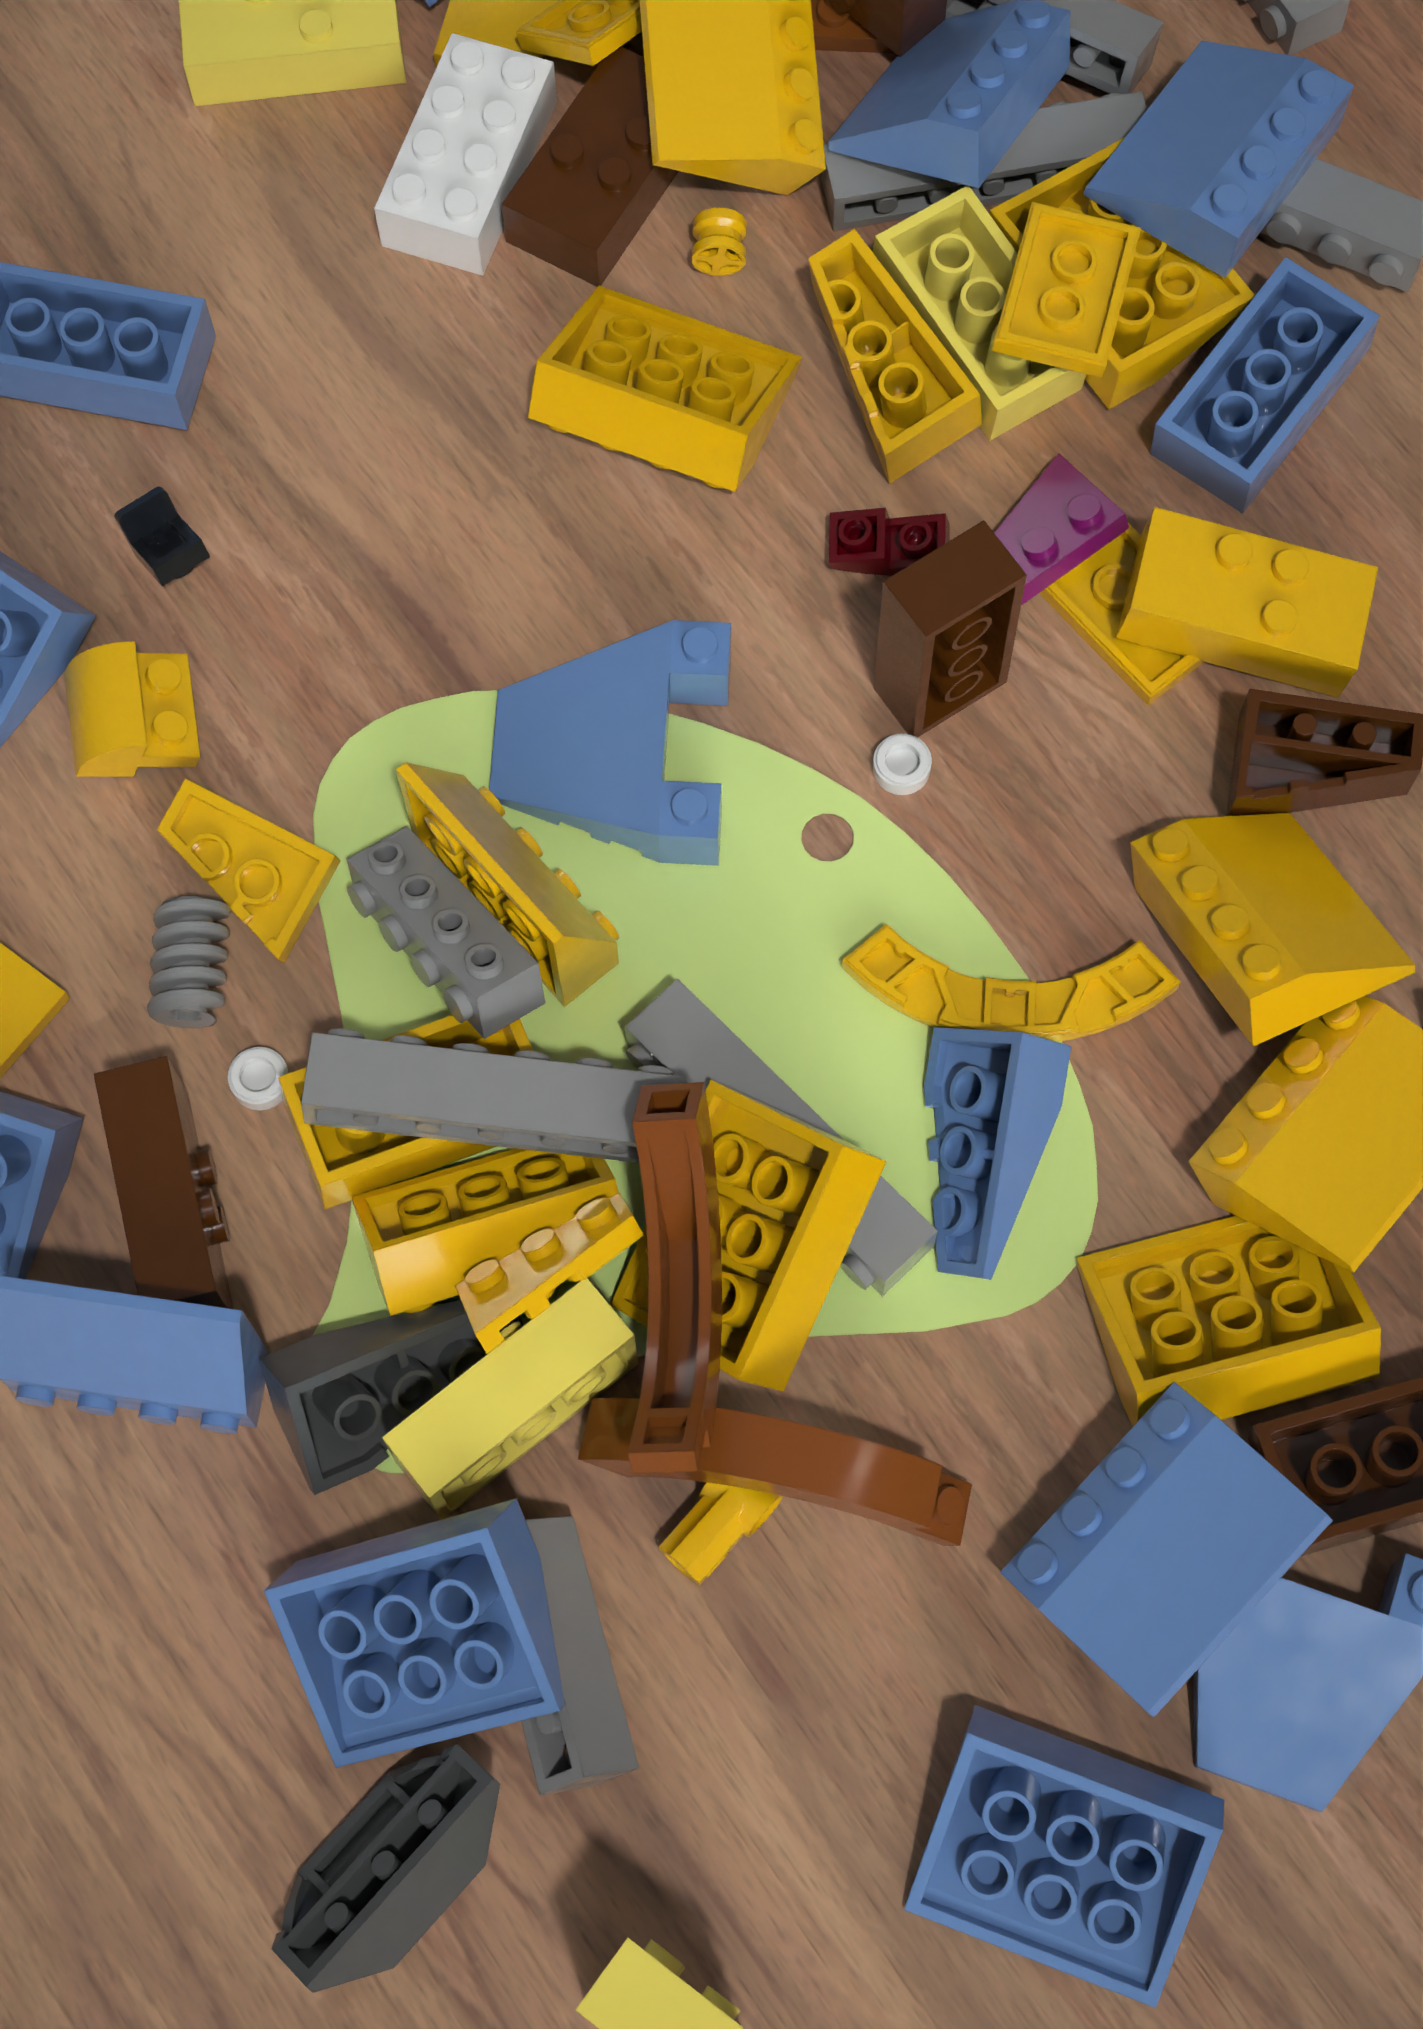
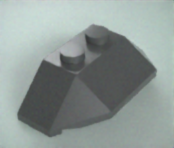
(389, 1870)

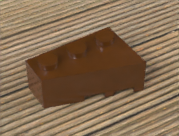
(1320, 754)

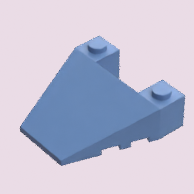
(593, 742)
(1308, 1686)

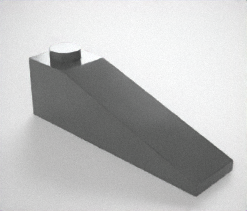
(360, 1382)

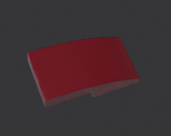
(881, 545)

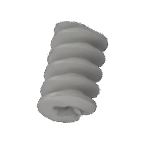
(185, 959)

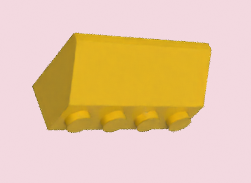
(445, 1223)

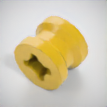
(719, 241)

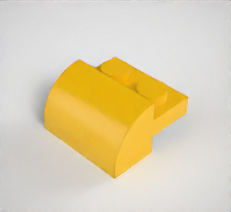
(130, 711)

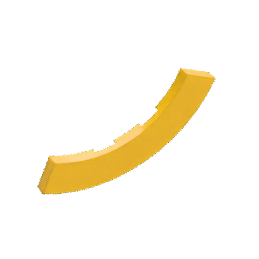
(1050, 1010)

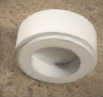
(902, 764)
(255, 1078)

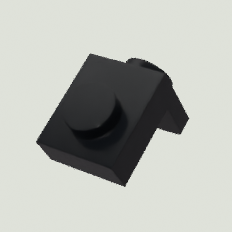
(160, 536)

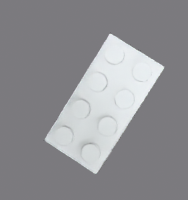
(466, 153)

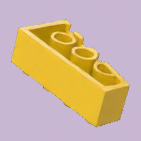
(897, 367)

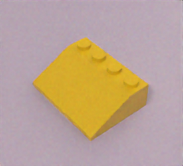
(734, 90)
(1168, 298)
(662, 387)
(509, 878)
(1264, 919)
(1326, 1135)
(785, 1225)
(1228, 1319)

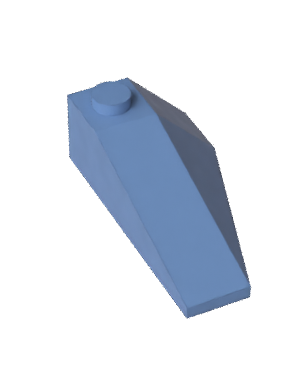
(993, 1118)

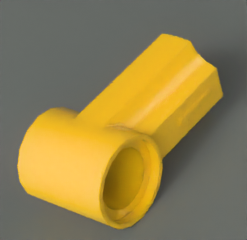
(715, 1528)

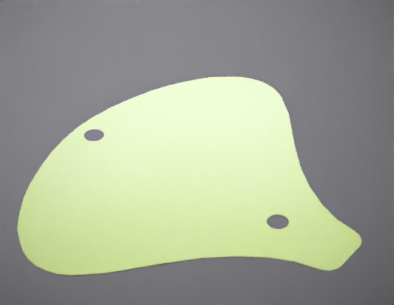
(759, 950)

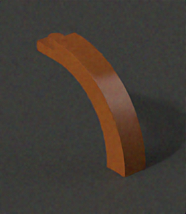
(683, 1279)
(801, 1465)

